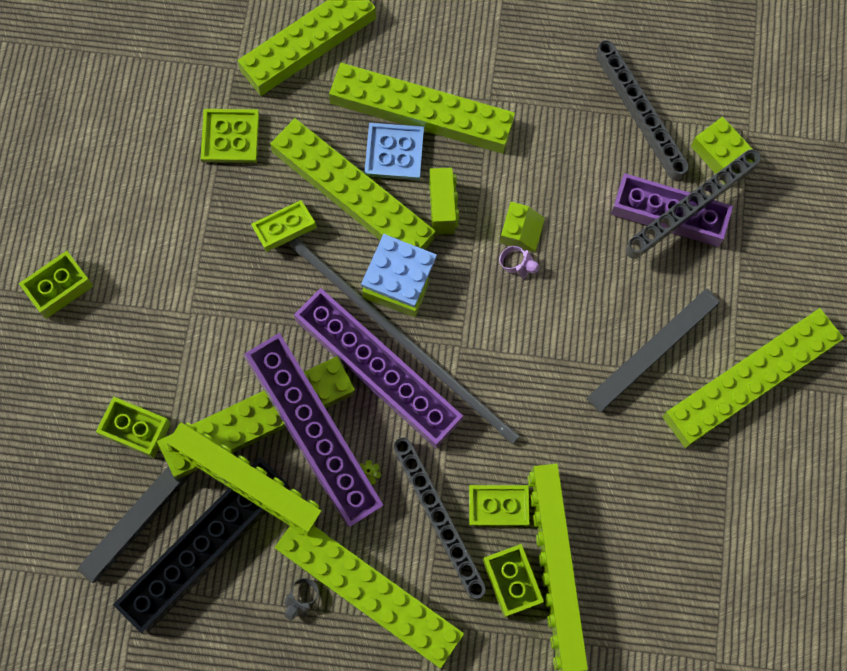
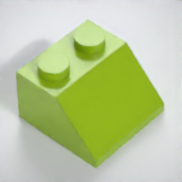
(522, 227)

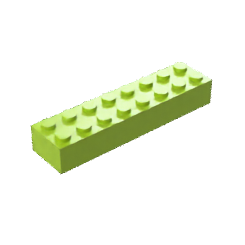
(304, 42)
(243, 478)

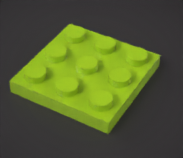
(230, 135)

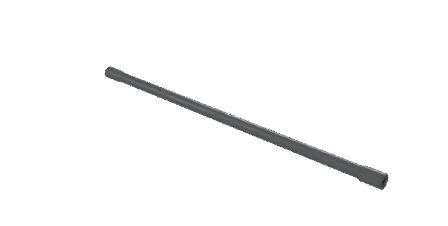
(507, 432)

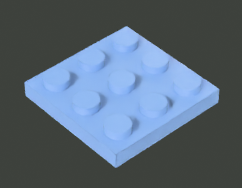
(394, 151)
(398, 270)

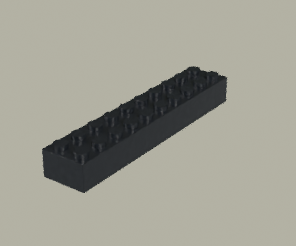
(191, 557)

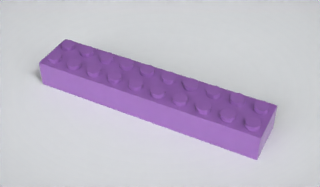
(378, 368)
(313, 430)

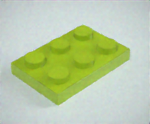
(283, 225)
(498, 505)

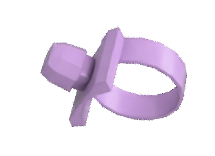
(526, 266)

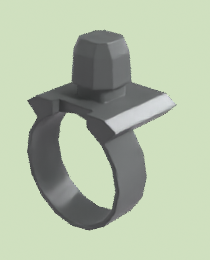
(295, 607)

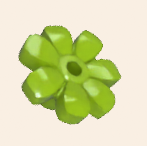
(373, 471)

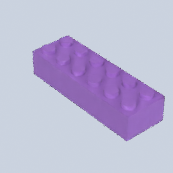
(647, 200)

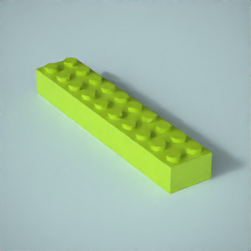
(421, 106)
(349, 186)
(752, 377)
(257, 417)
(558, 569)
(371, 593)

